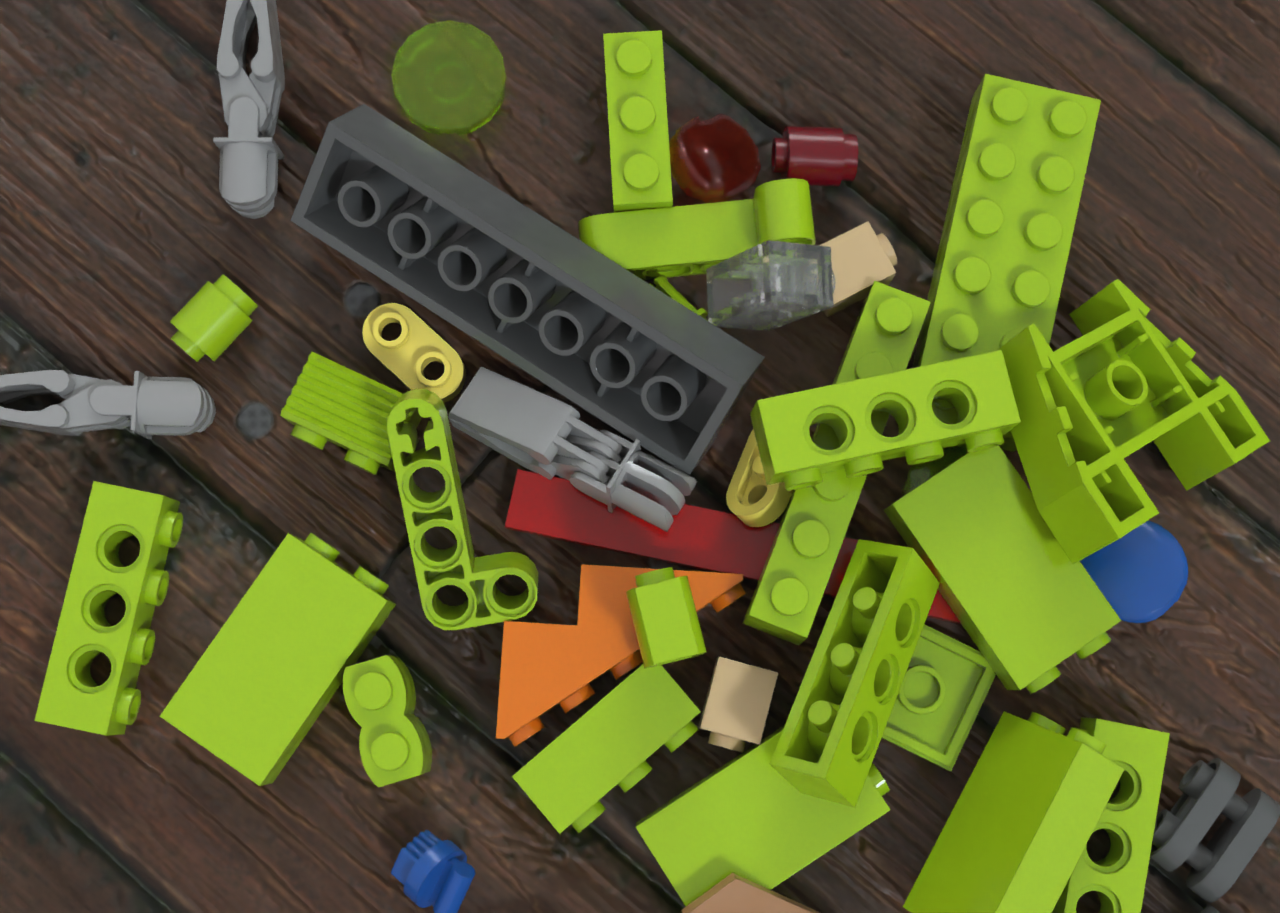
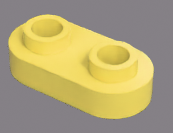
(413, 351)
(749, 494)

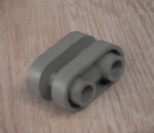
(1178, 833)

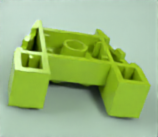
(1107, 400)

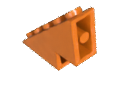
(558, 662)

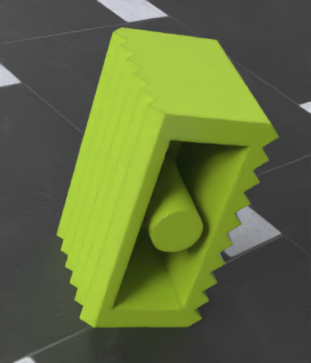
(345, 410)

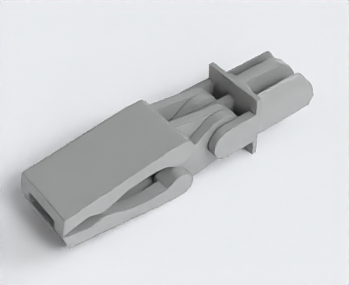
(250, 107)
(150, 406)
(553, 441)

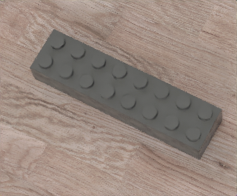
(524, 287)

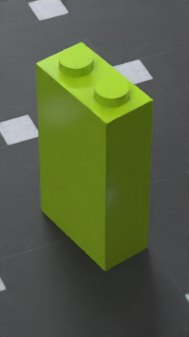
(1003, 569)
(279, 658)
(1018, 822)
(751, 824)

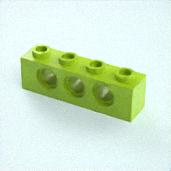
(972, 384)
(855, 672)
(68, 691)
(1126, 818)

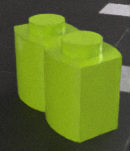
(665, 618)
(383, 703)

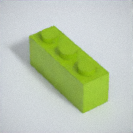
(637, 121)
(608, 748)

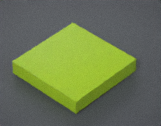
(939, 698)

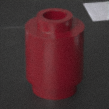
(815, 154)

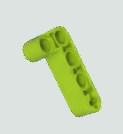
(698, 236)
(447, 509)

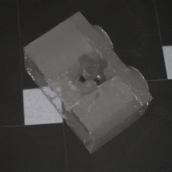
(770, 286)

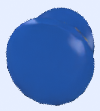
(1140, 572)

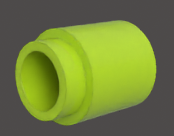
(212, 319)

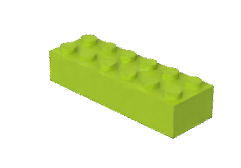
(1007, 222)

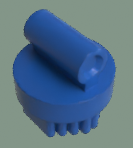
(434, 873)

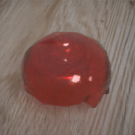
(713, 159)

